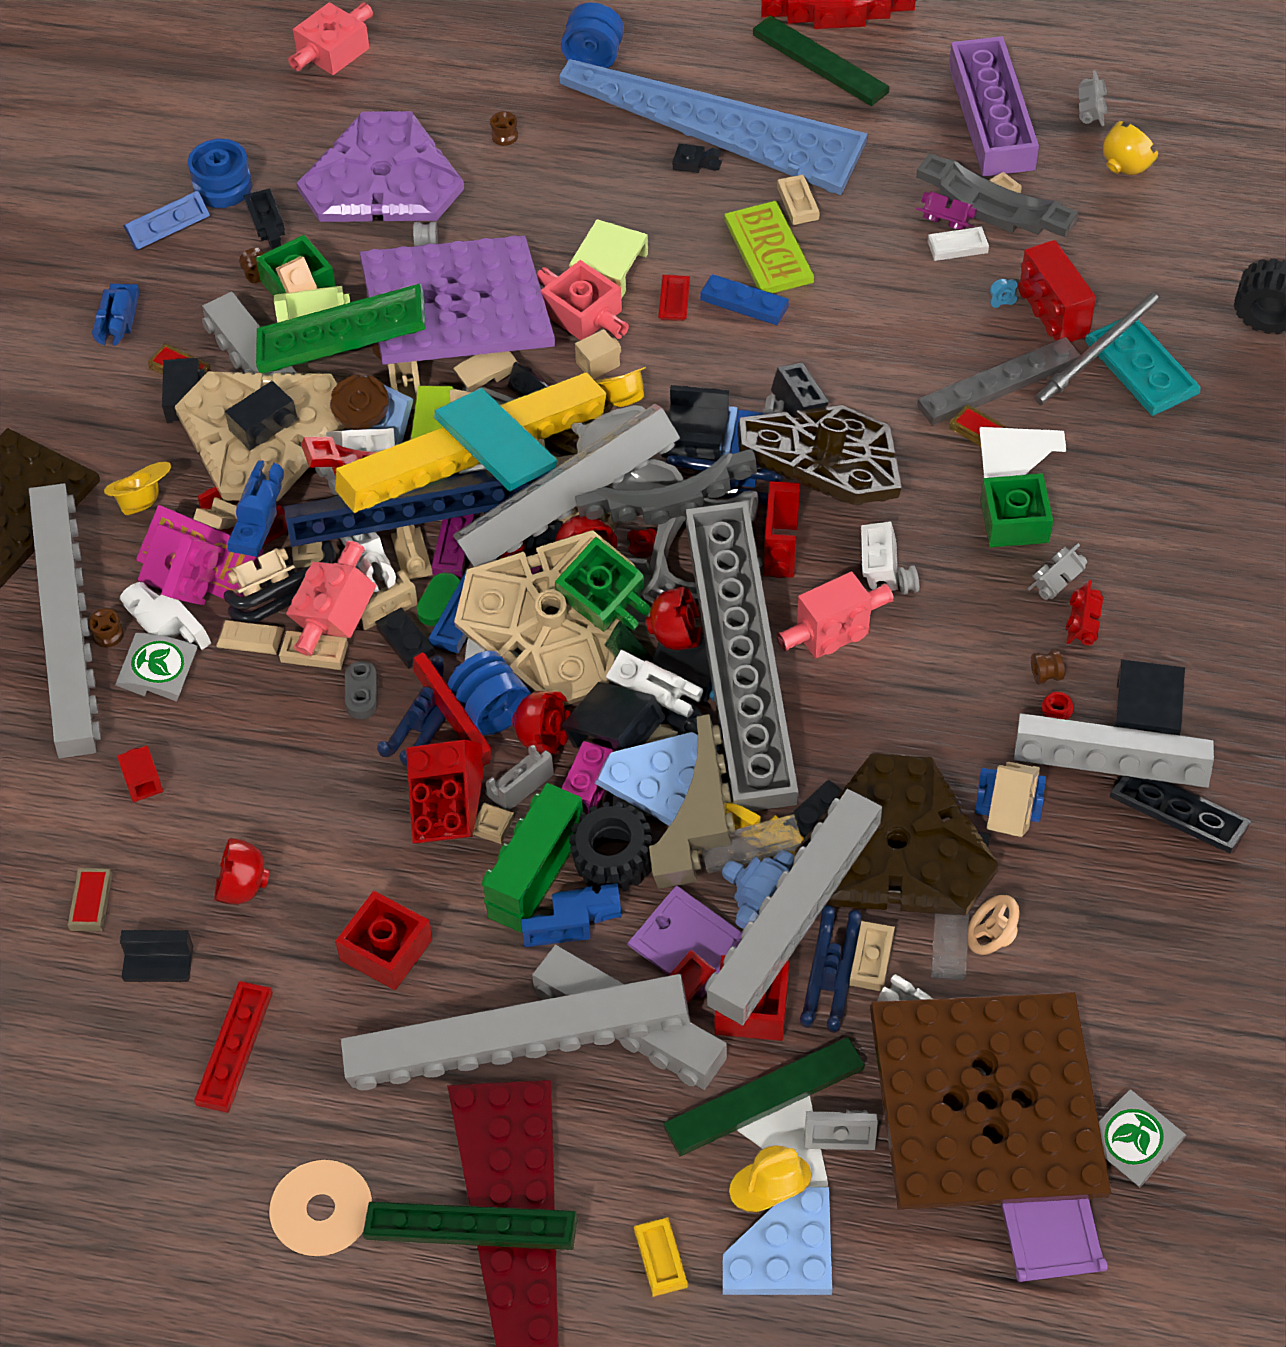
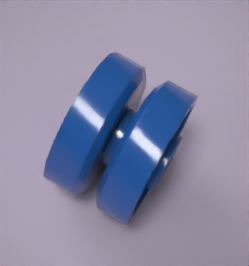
(592, 35)
(220, 172)

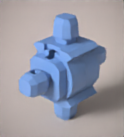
(755, 883)

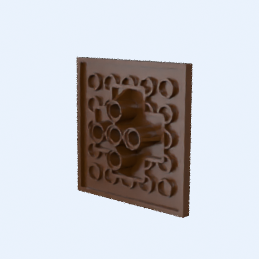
(1029, 1052)

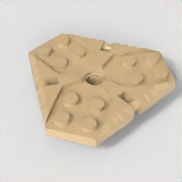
(225, 455)
(505, 608)

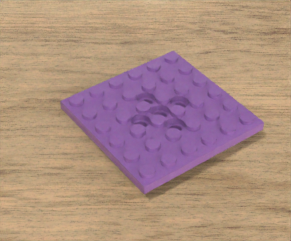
(475, 298)

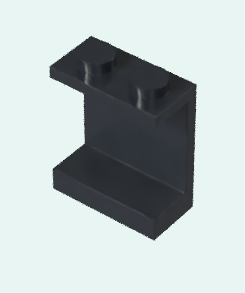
(699, 420)
(1150, 697)
(614, 715)

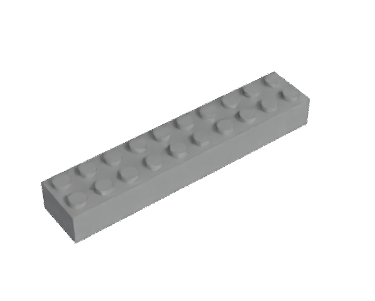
(741, 657)

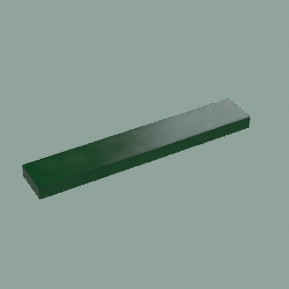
(821, 60)
(763, 1096)
(471, 1225)

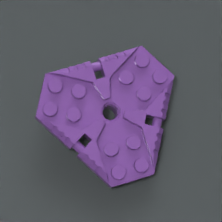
(381, 168)

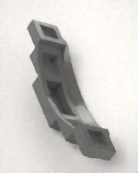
(995, 203)
(669, 501)

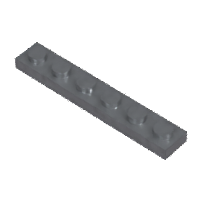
(998, 381)

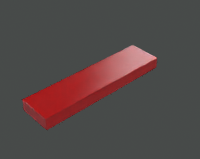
(449, 704)
(233, 1047)

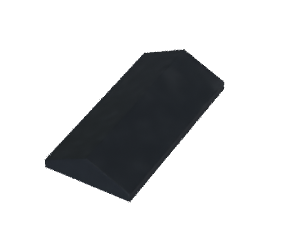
(1183, 811)

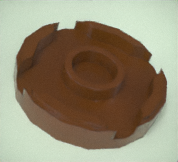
(359, 402)

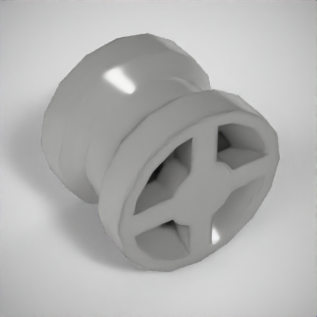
(425, 233)

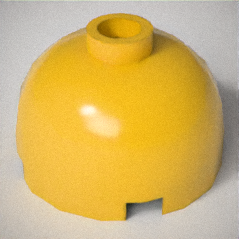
(1128, 150)

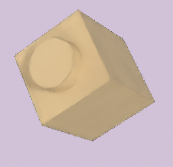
(598, 354)

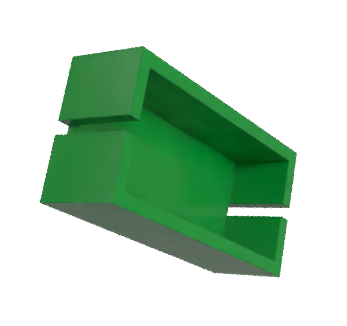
(532, 857)

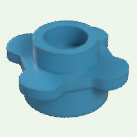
(1000, 287)

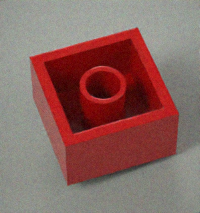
(384, 940)
(768, 1016)

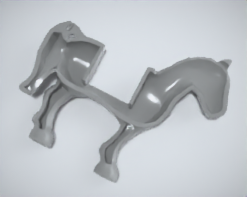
(652, 476)

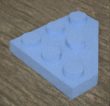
(652, 775)
(784, 1250)

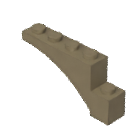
(702, 818)

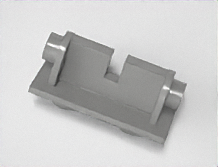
(1092, 104)
(1049, 579)

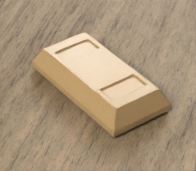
(250, 637)

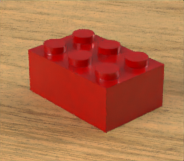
(1056, 292)

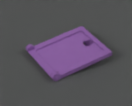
(690, 928)
(1053, 1239)

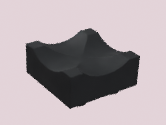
(688, 664)

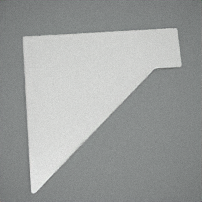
(1017, 450)
(787, 1129)

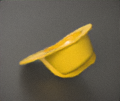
(623, 389)
(139, 489)
(770, 1180)

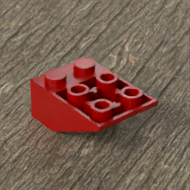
(444, 789)

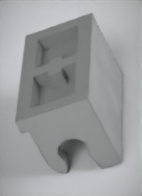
(521, 779)

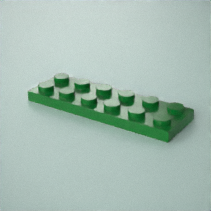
(340, 328)

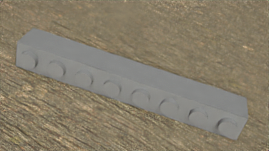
(555, 492)
(793, 907)

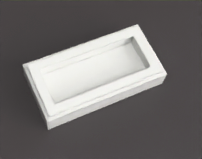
(958, 243)

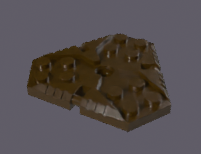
(826, 450)
(938, 862)

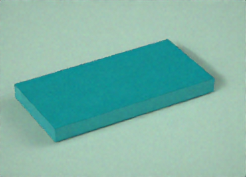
(1146, 368)
(495, 439)

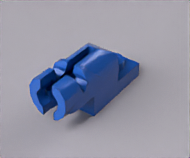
(115, 312)
(256, 510)
(572, 916)

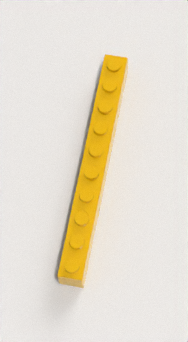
(441, 455)

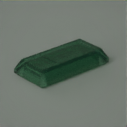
(624, 640)

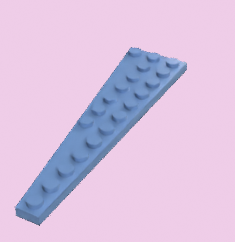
(767, 136)

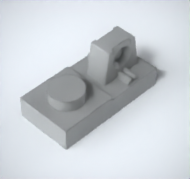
(840, 1130)

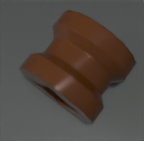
(504, 128)
(249, 264)
(109, 622)
(1047, 666)

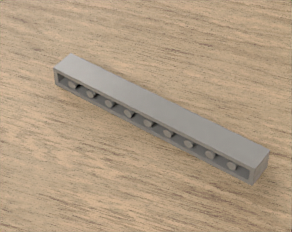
(237, 334)
(63, 622)
(515, 1032)

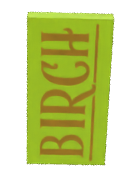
(769, 248)

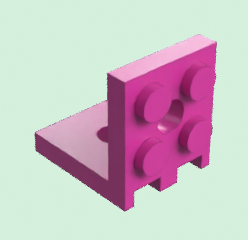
(190, 569)

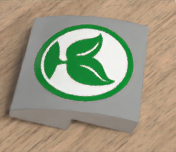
(156, 665)
(1137, 1137)

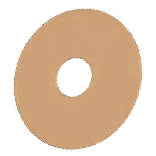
(324, 1237)

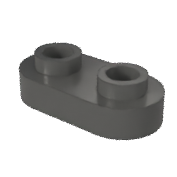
(361, 687)

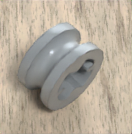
(908, 579)

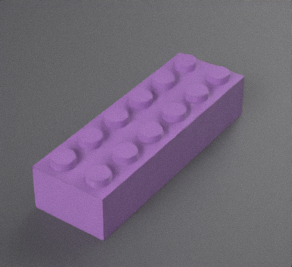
(993, 106)

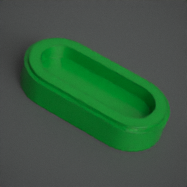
(436, 598)

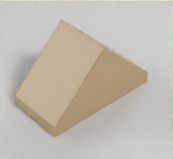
(405, 379)

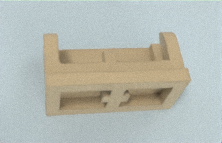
(388, 600)
(1013, 798)

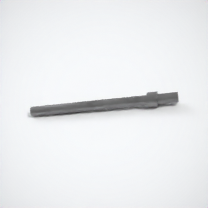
(1060, 380)

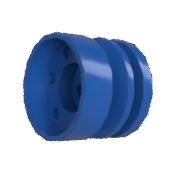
(488, 691)

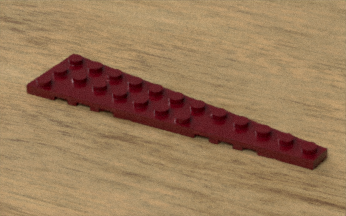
(509, 1163)

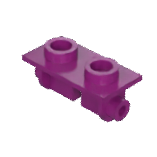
(936, 208)

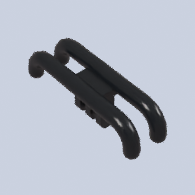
(281, 591)

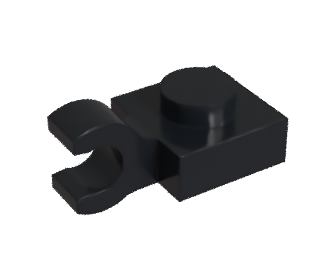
(693, 158)

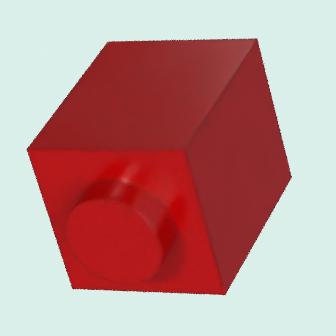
(140, 773)

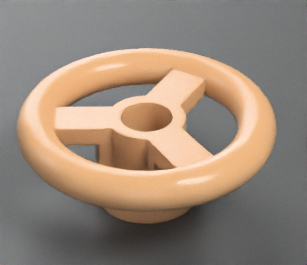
(996, 927)

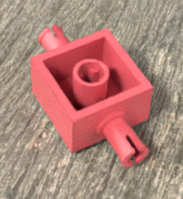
(331, 38)
(582, 301)
(331, 599)
(834, 615)

